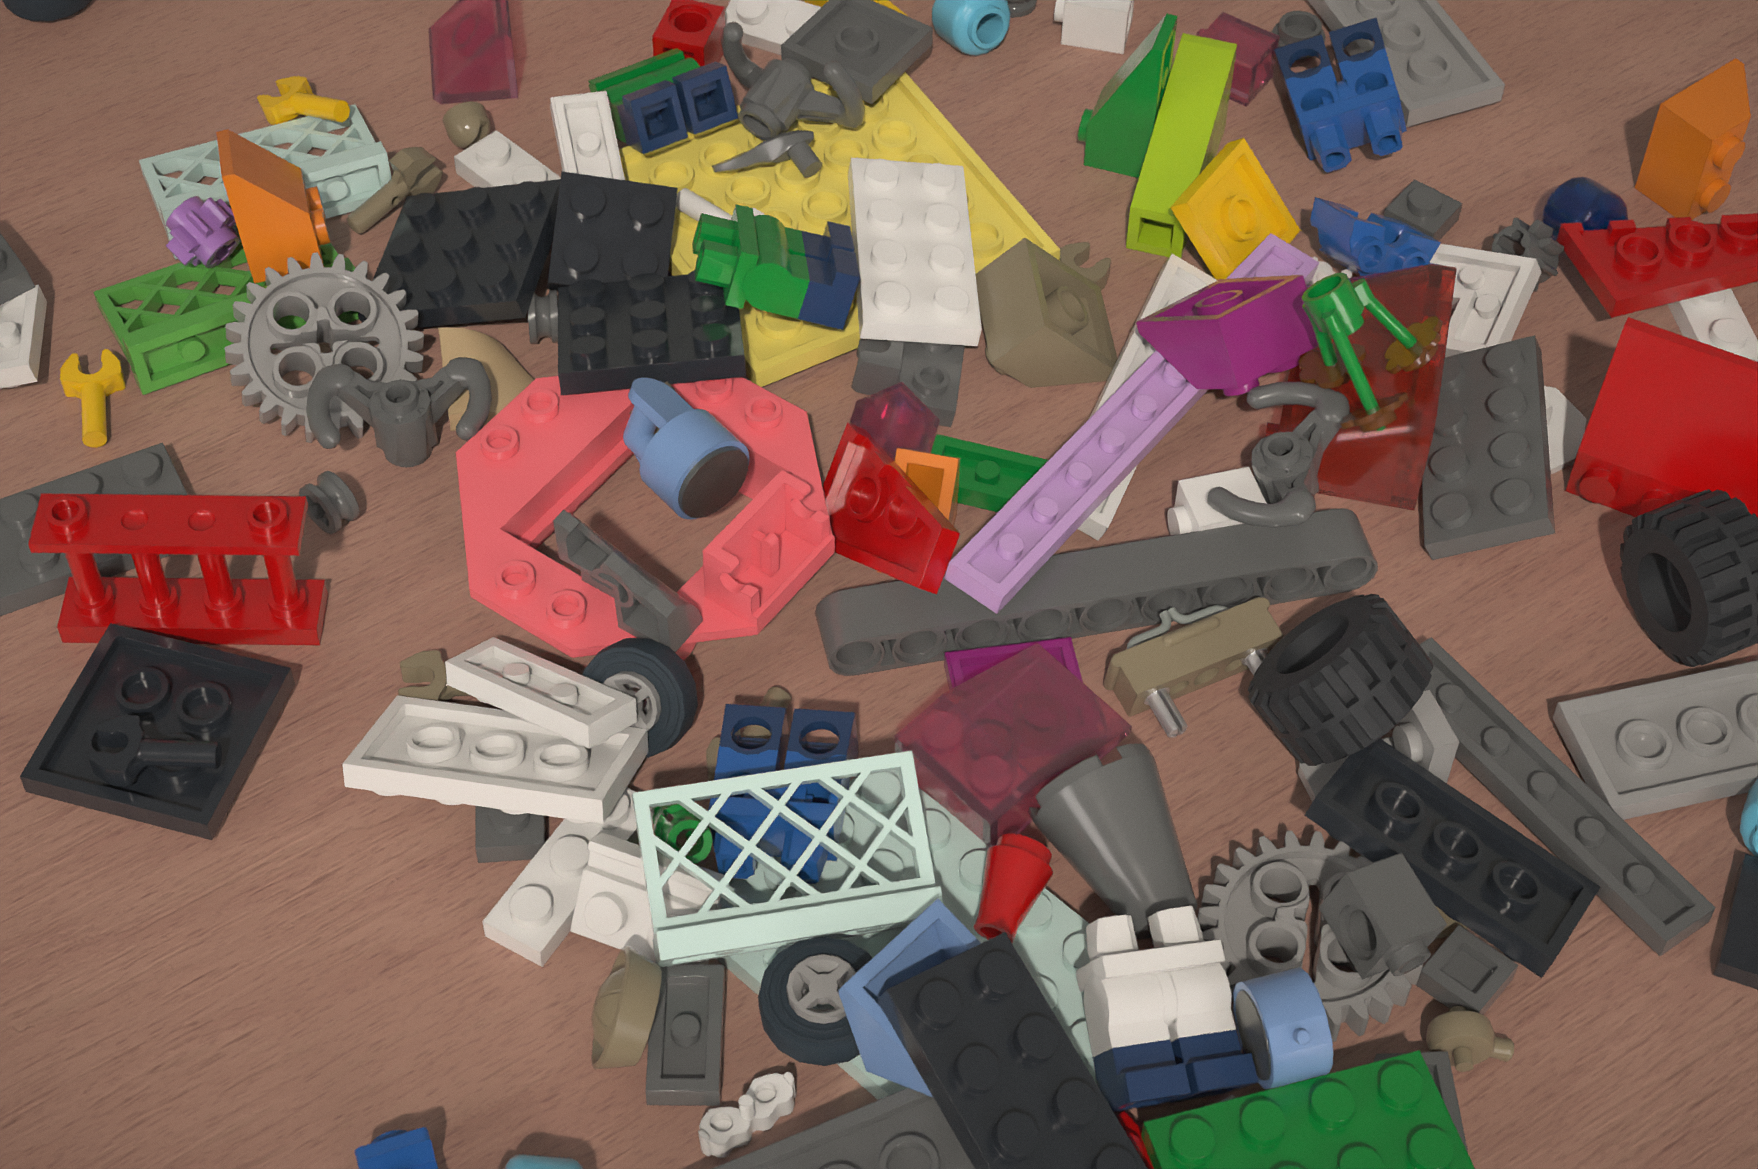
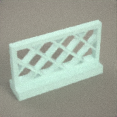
(344, 174)
(790, 920)

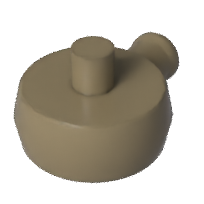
(1467, 1038)

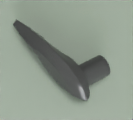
(779, 148)

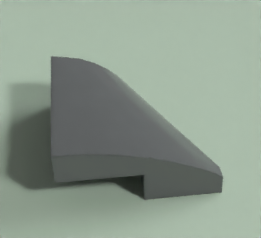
(641, 600)

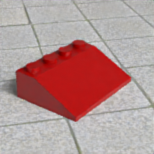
(1669, 424)

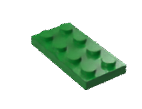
(1347, 1119)

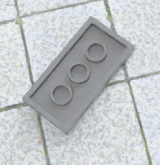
(1428, 54)
(1667, 740)

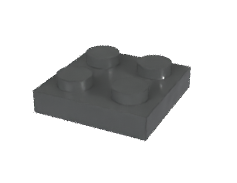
(865, 38)

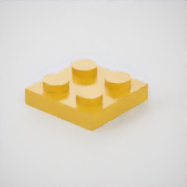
(1232, 209)

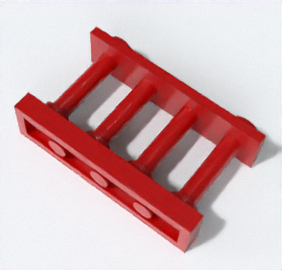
(184, 609)

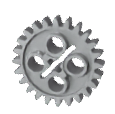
(318, 298)
(1254, 926)

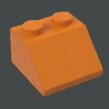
(1697, 143)
(270, 206)

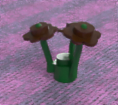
(1335, 312)

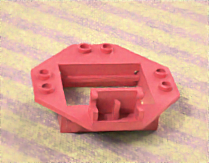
(558, 449)

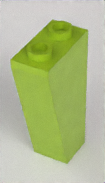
(1181, 141)

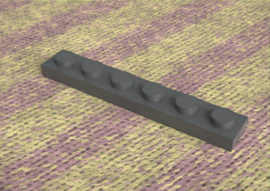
(1565, 810)

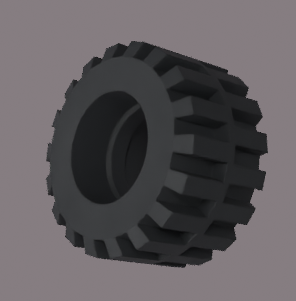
(1694, 576)
(1340, 680)

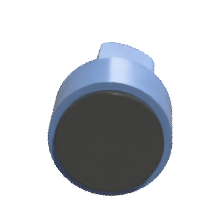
(691, 458)

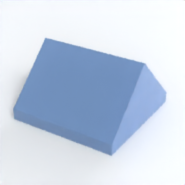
(920, 946)

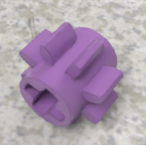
(202, 232)

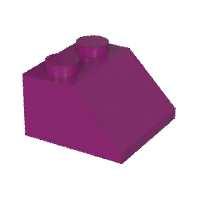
(1233, 331)

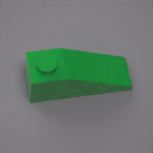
(1129, 104)

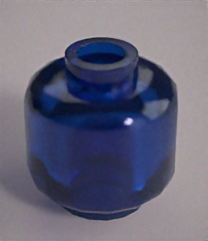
(1584, 202)

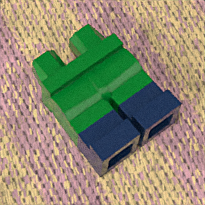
(666, 99)
(778, 266)

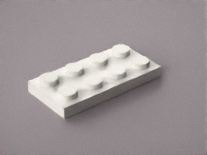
(913, 252)
(492, 761)

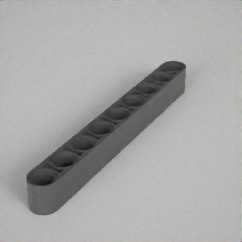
(1099, 592)

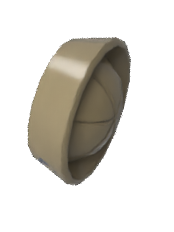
(625, 1010)

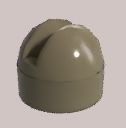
(466, 124)

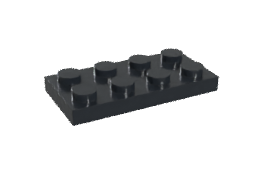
(1459, 852)
(1004, 1066)

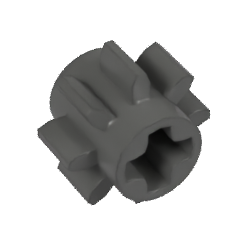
(1530, 242)

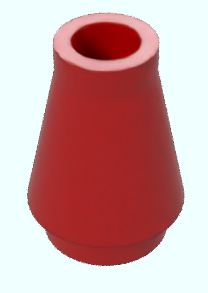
(1012, 883)

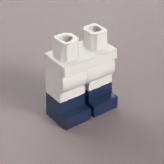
(1160, 1014)

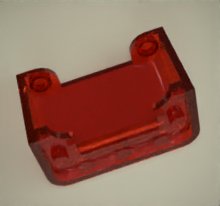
(1388, 463)

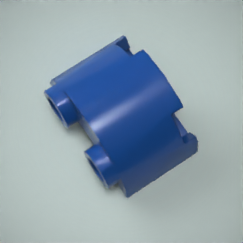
(1369, 244)

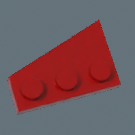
(884, 516)

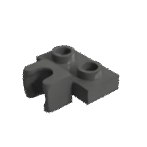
(925, 368)

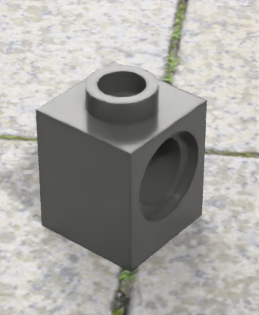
(1383, 917)

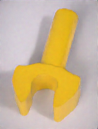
(299, 99)
(93, 391)

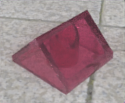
(473, 53)

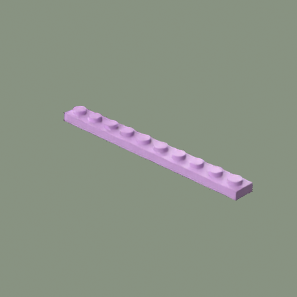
(1093, 461)

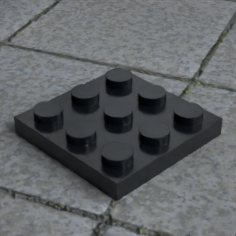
(471, 252)
(645, 330)
(178, 695)

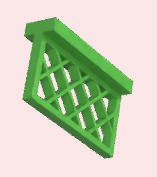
(193, 340)

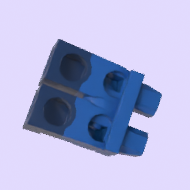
(1345, 112)
(810, 801)

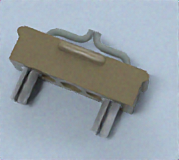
(1206, 651)

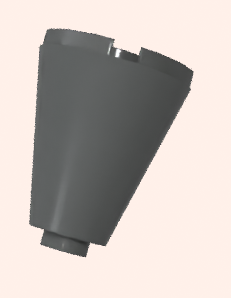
(1118, 834)

